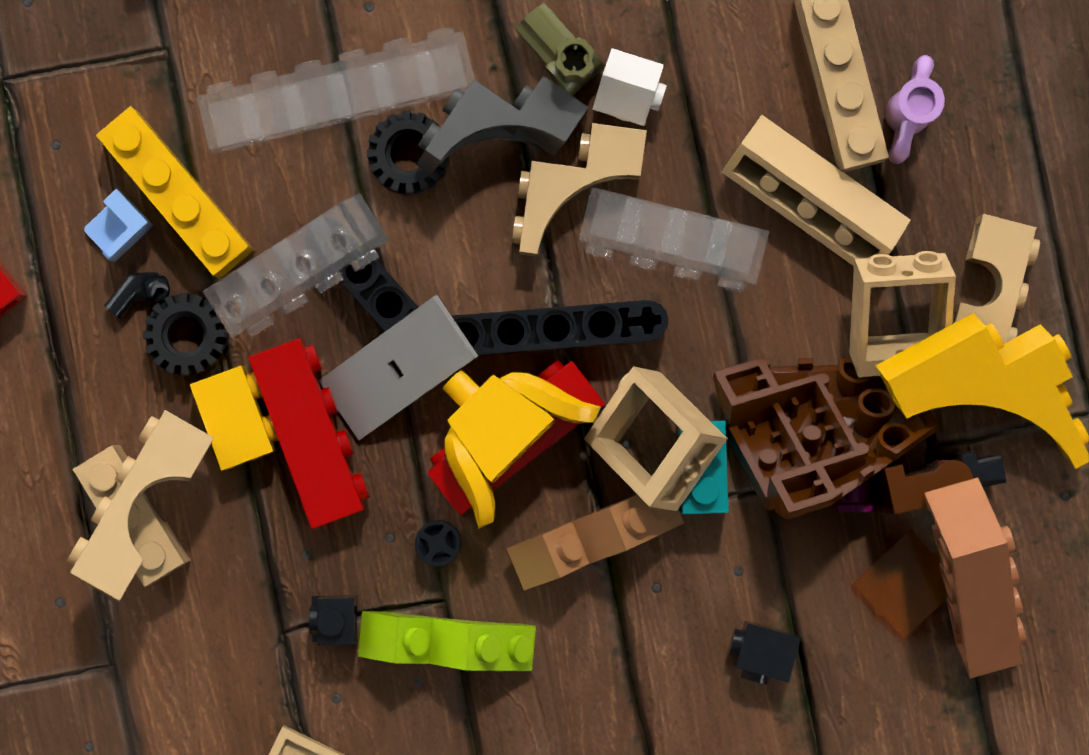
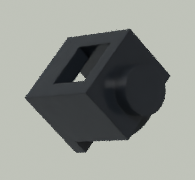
(334, 619)

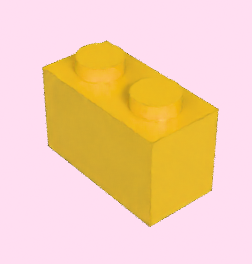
(234, 417)

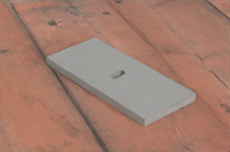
(423, 346)

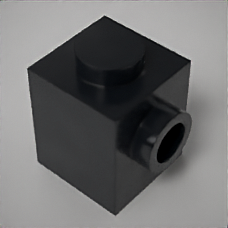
(763, 652)

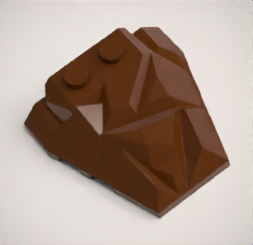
(812, 430)

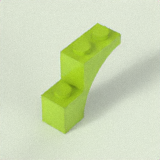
(446, 642)

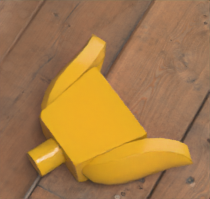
(499, 426)

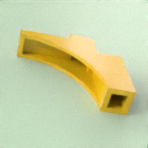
(975, 367)

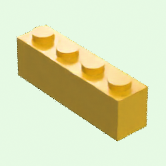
(174, 192)

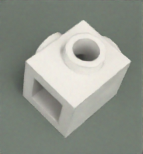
(629, 87)

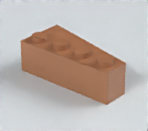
(978, 577)

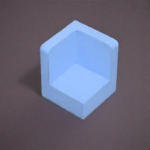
(117, 226)

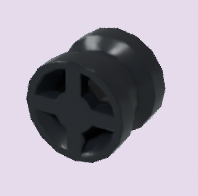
(435, 548)

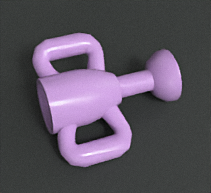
(913, 108)

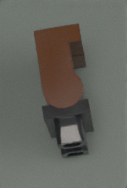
(905, 491)

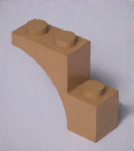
(589, 540)

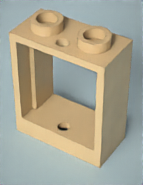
(889, 271)
(685, 460)

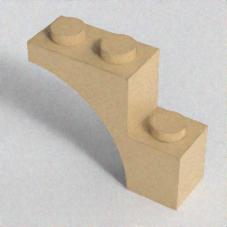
(610, 156)

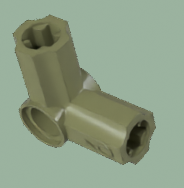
(567, 58)

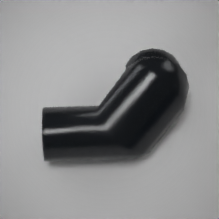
(138, 287)

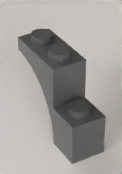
(537, 117)

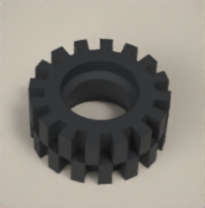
(380, 154)
(158, 335)

